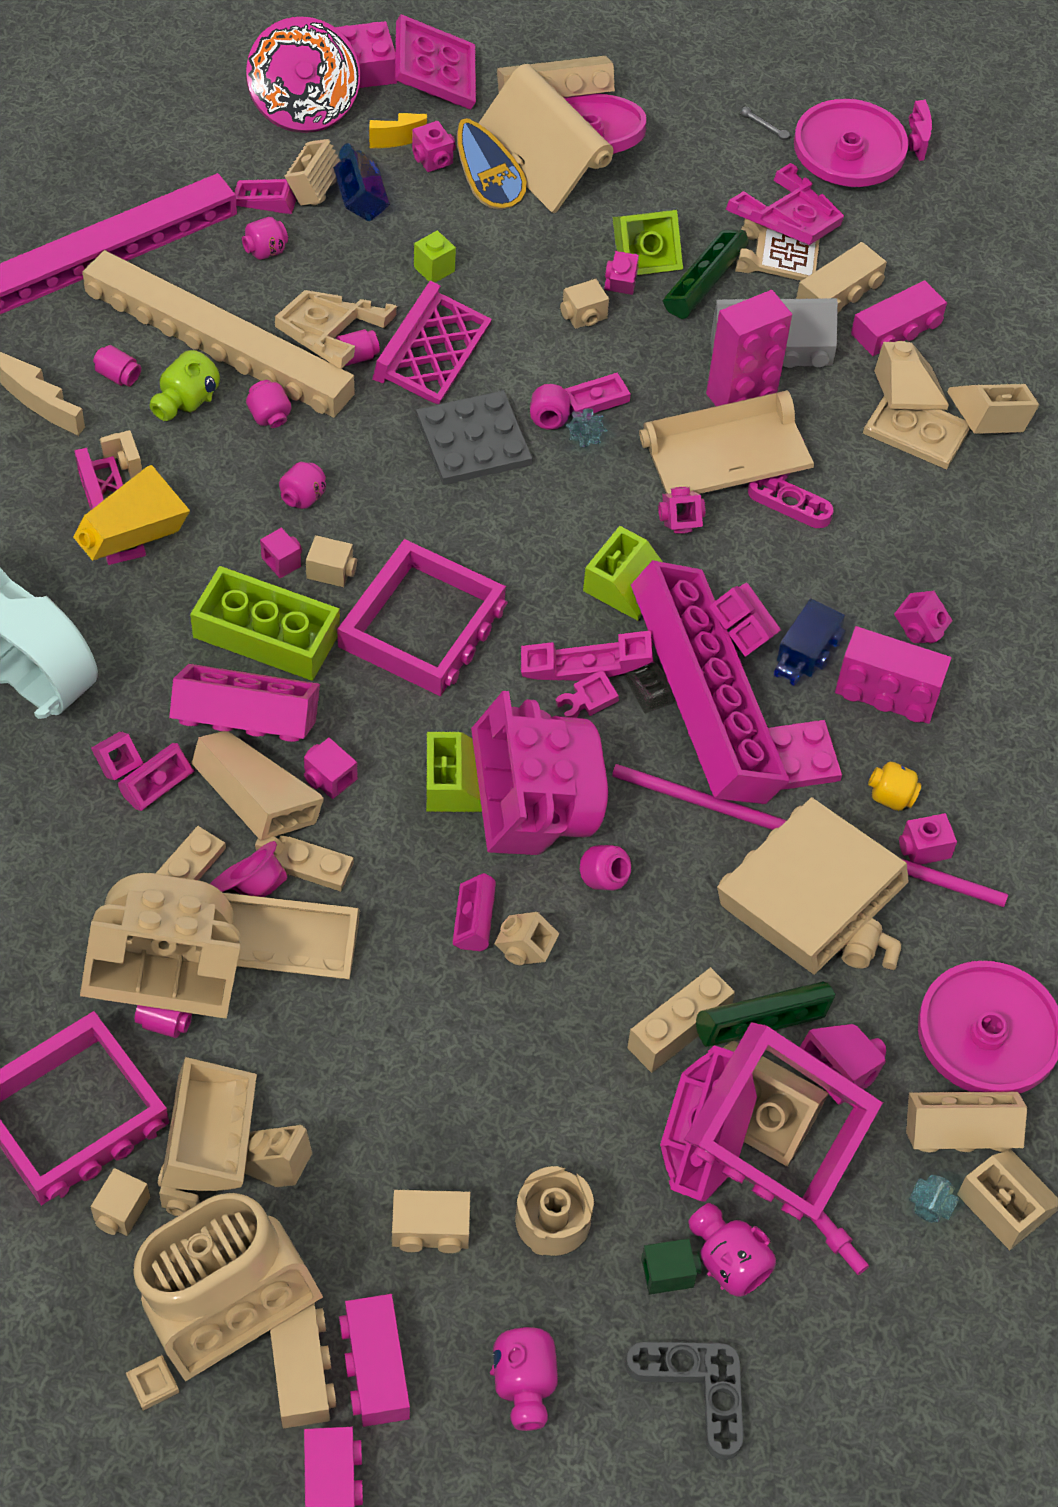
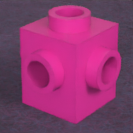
(432, 146)
(692, 512)
(923, 617)

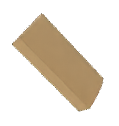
(295, 935)
(209, 1127)

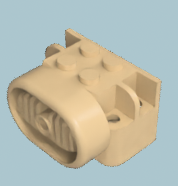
(163, 946)
(219, 1280)

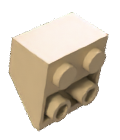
(995, 407)
(1008, 1197)

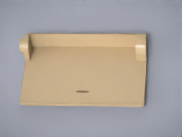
(547, 134)
(727, 444)

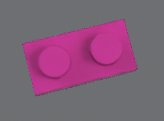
(598, 394)

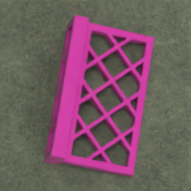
(407, 338)

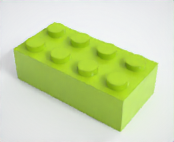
(265, 623)

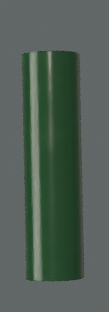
(705, 272)
(773, 1010)

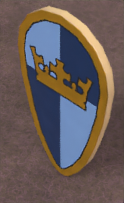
(489, 167)

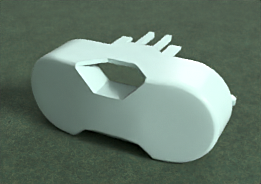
(42, 651)

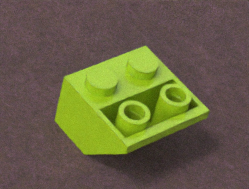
(616, 567)
(451, 773)

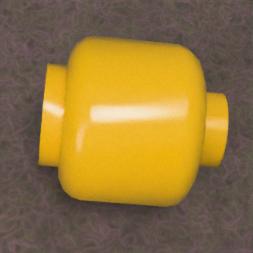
(894, 786)

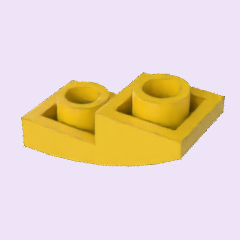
(394, 133)

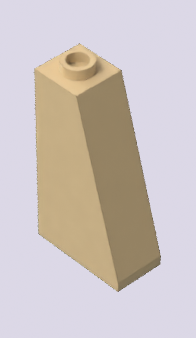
(255, 786)

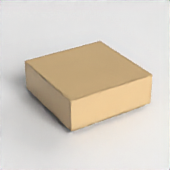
(152, 1382)

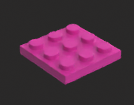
(435, 62)

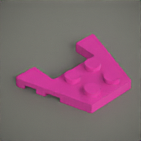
(797, 215)

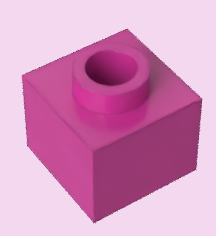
(281, 552)
(126, 759)

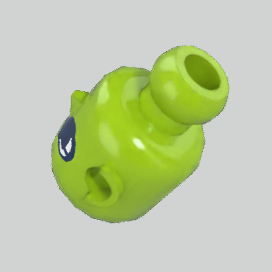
(185, 385)

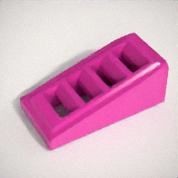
(281, 201)

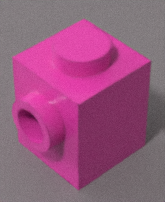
(329, 768)
(928, 839)

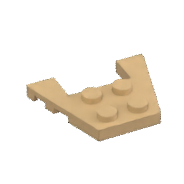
(319, 317)

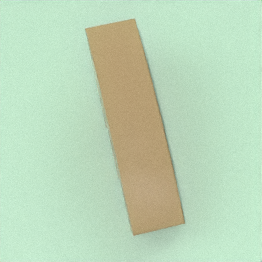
(45, 399)

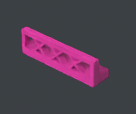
(94, 493)

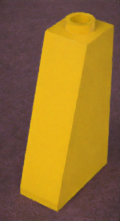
(132, 516)

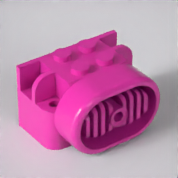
(537, 777)

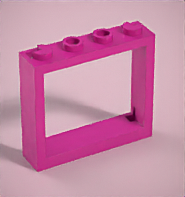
(432, 678)
(727, 1090)
(112, 1146)

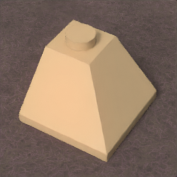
(908, 378)

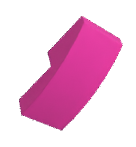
(921, 127)

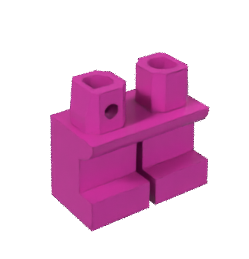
(752, 620)

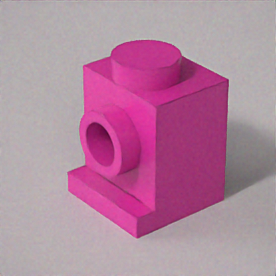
(622, 273)

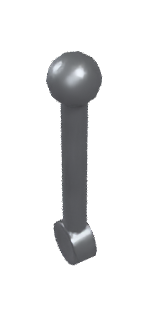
(782, 135)

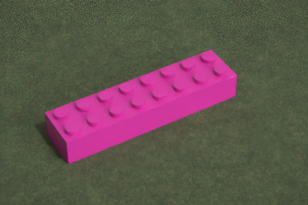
(709, 684)

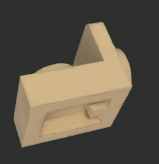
(122, 447)

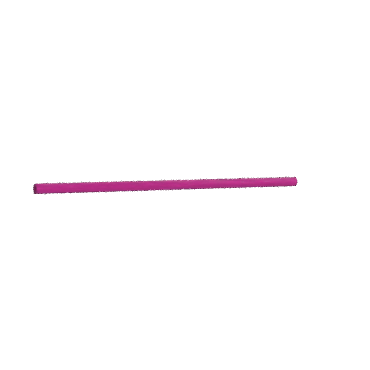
(772, 822)

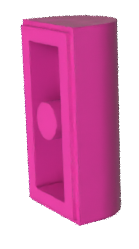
(155, 777)
(474, 913)

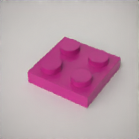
(806, 753)

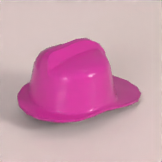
(254, 875)

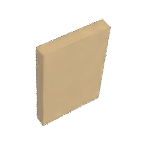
(920, 432)

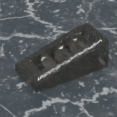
(655, 699)

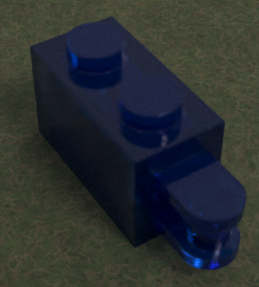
(360, 183)
(809, 641)

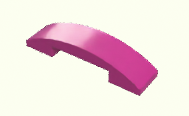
(578, 663)

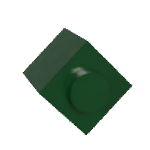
(670, 1266)

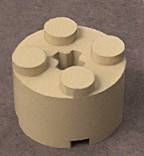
(572, 1205)

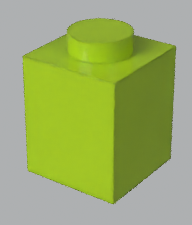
(434, 257)

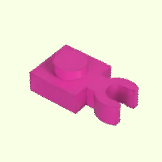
(591, 694)

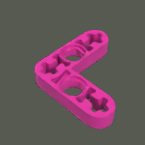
(787, 489)

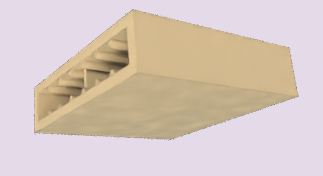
(812, 884)

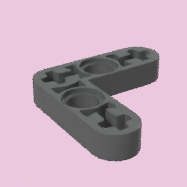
(702, 1372)

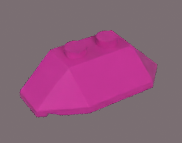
(686, 1171)

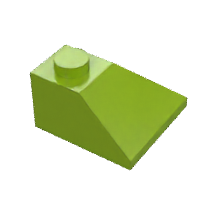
(653, 238)

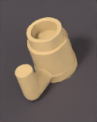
(863, 946)

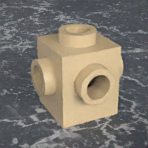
(526, 938)

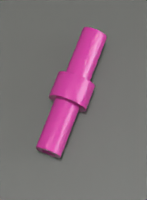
(840, 1243)

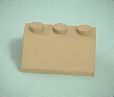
(782, 1111)

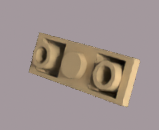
(278, 1155)

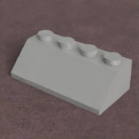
(811, 332)

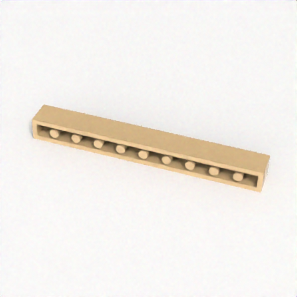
(218, 333)

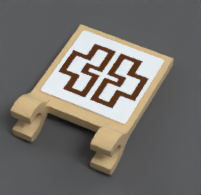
(777, 253)

